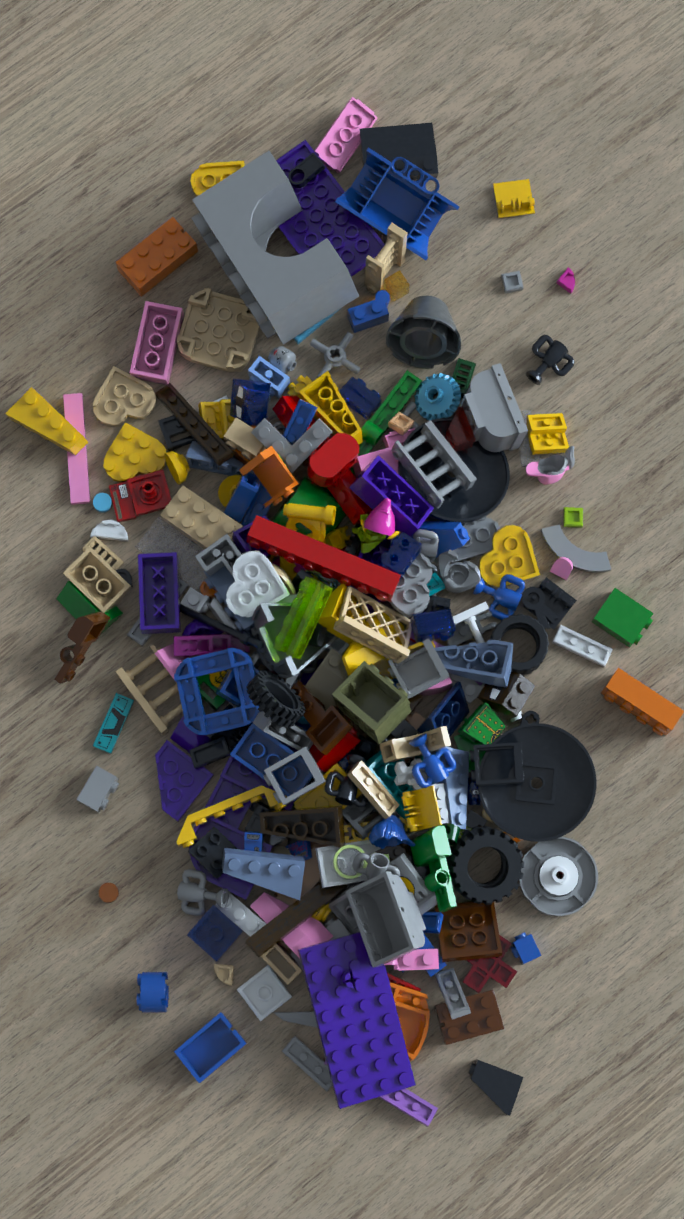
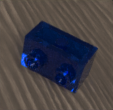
(401, 554)

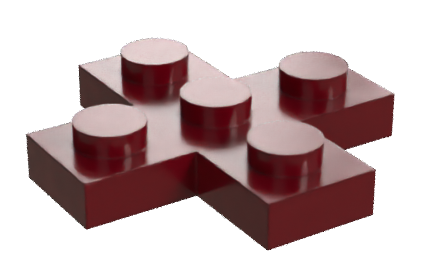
(490, 967)

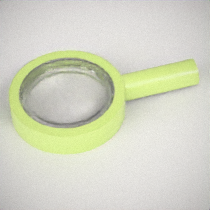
(344, 859)

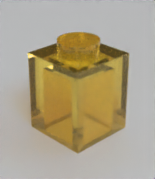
(396, 286)

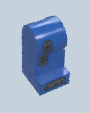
(253, 841)

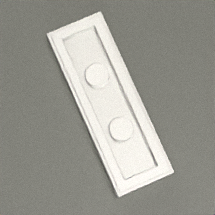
(582, 646)

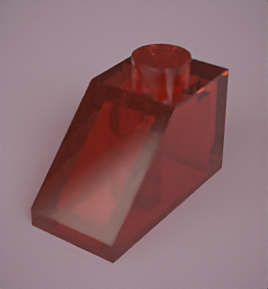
(459, 432)

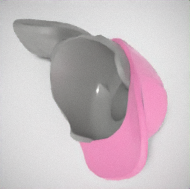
(552, 468)

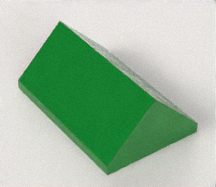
(79, 605)

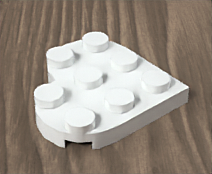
(254, 584)

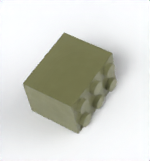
(372, 702)

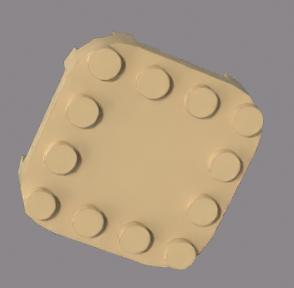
(217, 331)

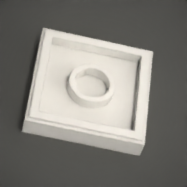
(264, 993)

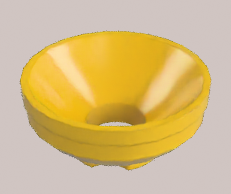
(177, 466)

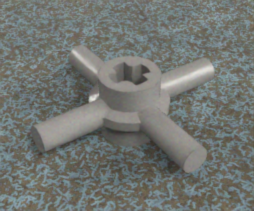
(332, 351)

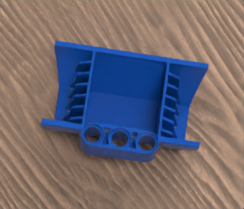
(390, 196)

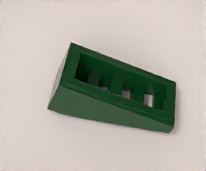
(468, 378)

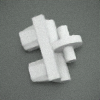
(404, 773)

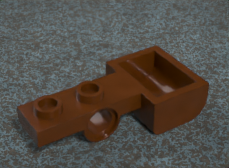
(83, 632)
(326, 726)

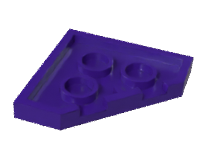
(178, 780)

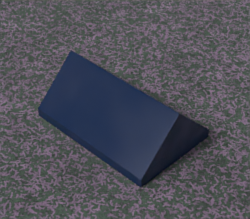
(448, 712)

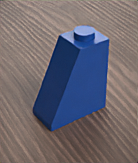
(242, 496)
(450, 534)

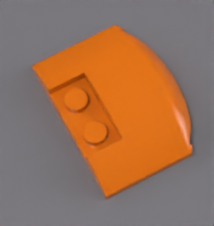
(413, 1017)

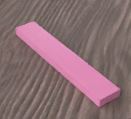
(77, 464)

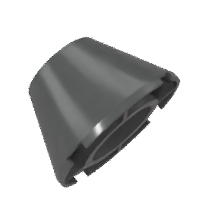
(424, 334)

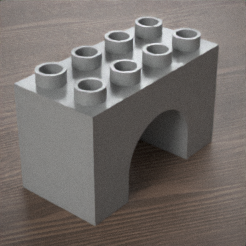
(280, 292)

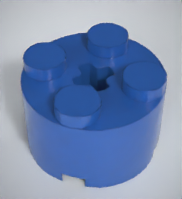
(153, 992)

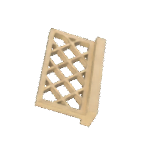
(371, 636)

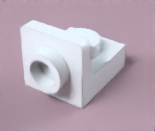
(196, 601)

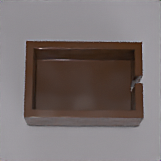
(482, 1020)

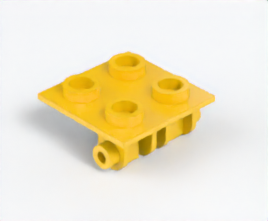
(514, 198)
(422, 809)

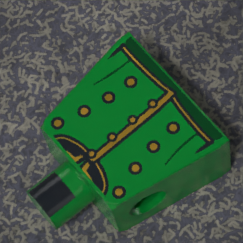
(482, 726)

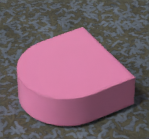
(562, 567)

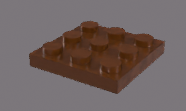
(469, 932)

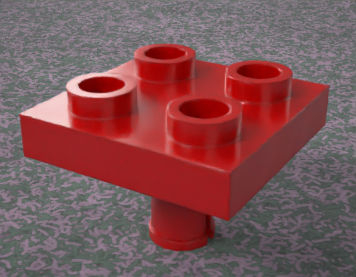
(149, 492)

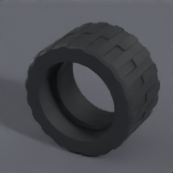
(535, 629)

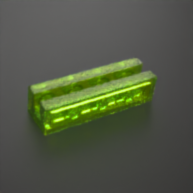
(303, 617)

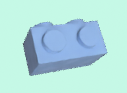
(265, 372)

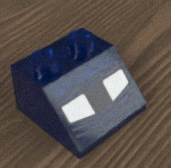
(250, 401)

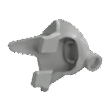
(457, 576)

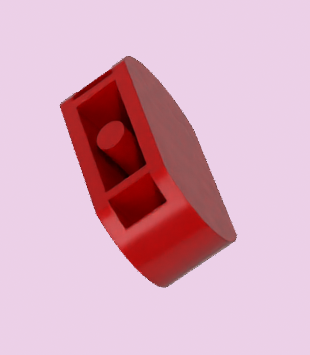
(332, 459)

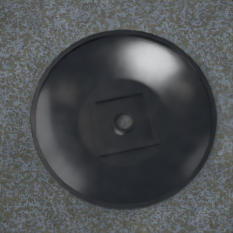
(462, 504)
(566, 787)

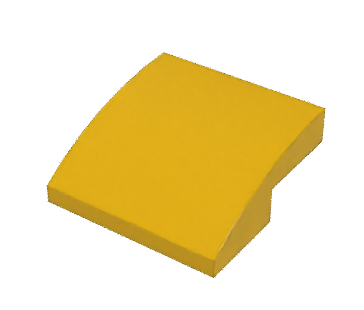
(217, 415)
(547, 433)

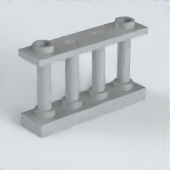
(442, 449)

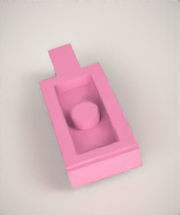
(417, 960)

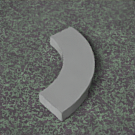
(580, 558)

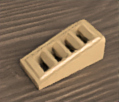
(94, 540)

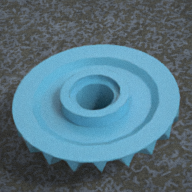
(446, 401)

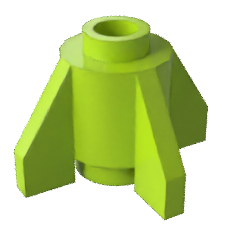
(370, 538)

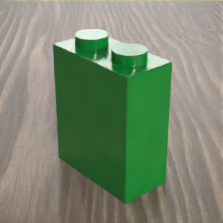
(623, 618)

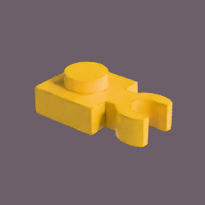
(337, 537)

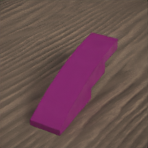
(205, 644)

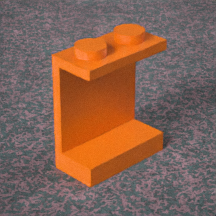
(272, 474)

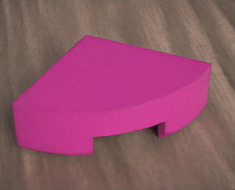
(567, 280)

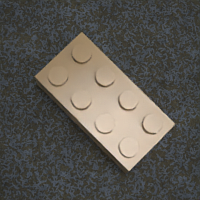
(198, 518)

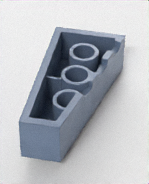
(457, 787)

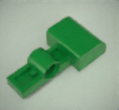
(432, 851)

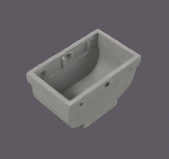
(491, 413)
(387, 918)

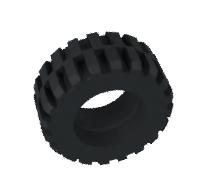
(506, 878)

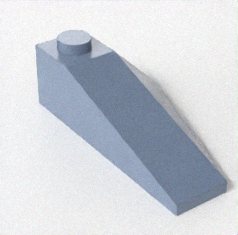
(480, 662)

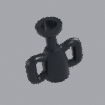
(550, 359)
(347, 789)

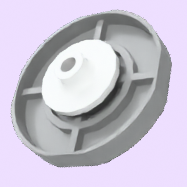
(556, 895)

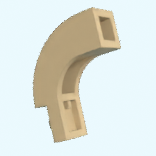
(400, 748)

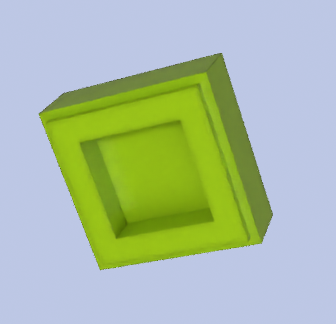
(573, 517)

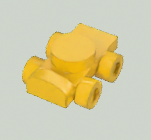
(302, 383)

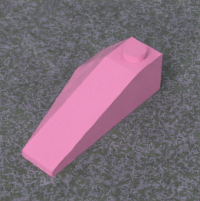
(307, 934)

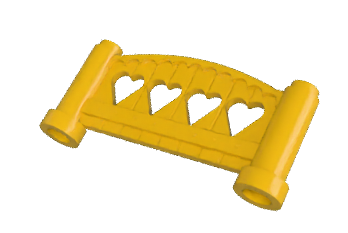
(312, 517)

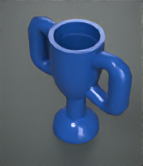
(506, 597)
(431, 763)

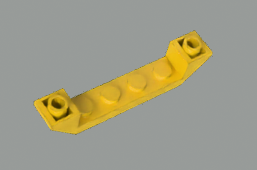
(187, 835)

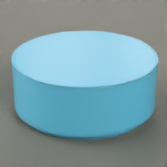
(102, 502)

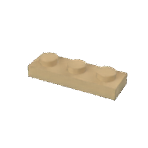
(373, 789)

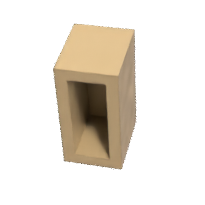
(241, 438)
(282, 964)

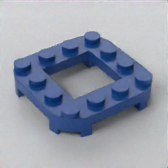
(190, 695)

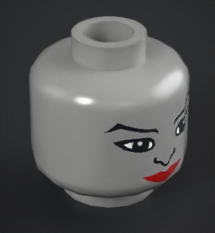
(282, 359)

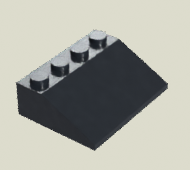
(409, 141)

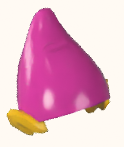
(381, 520)

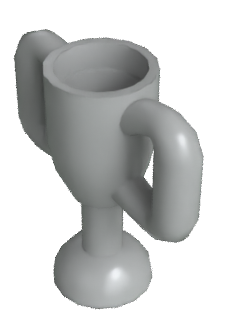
(429, 543)
(376, 865)
(195, 892)

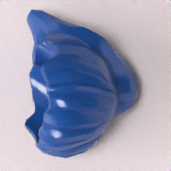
(389, 833)

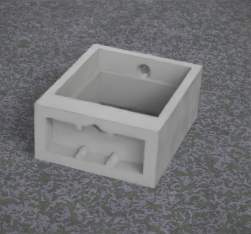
(313, 767)

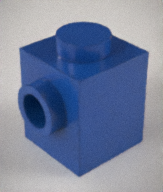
(525, 948)

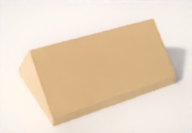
(97, 580)

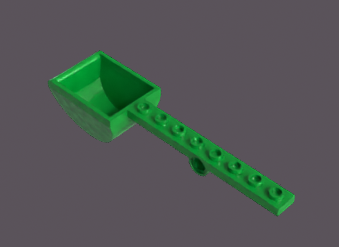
(372, 431)

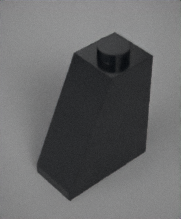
(497, 1084)

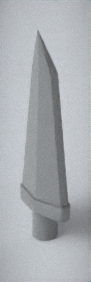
(305, 1018)

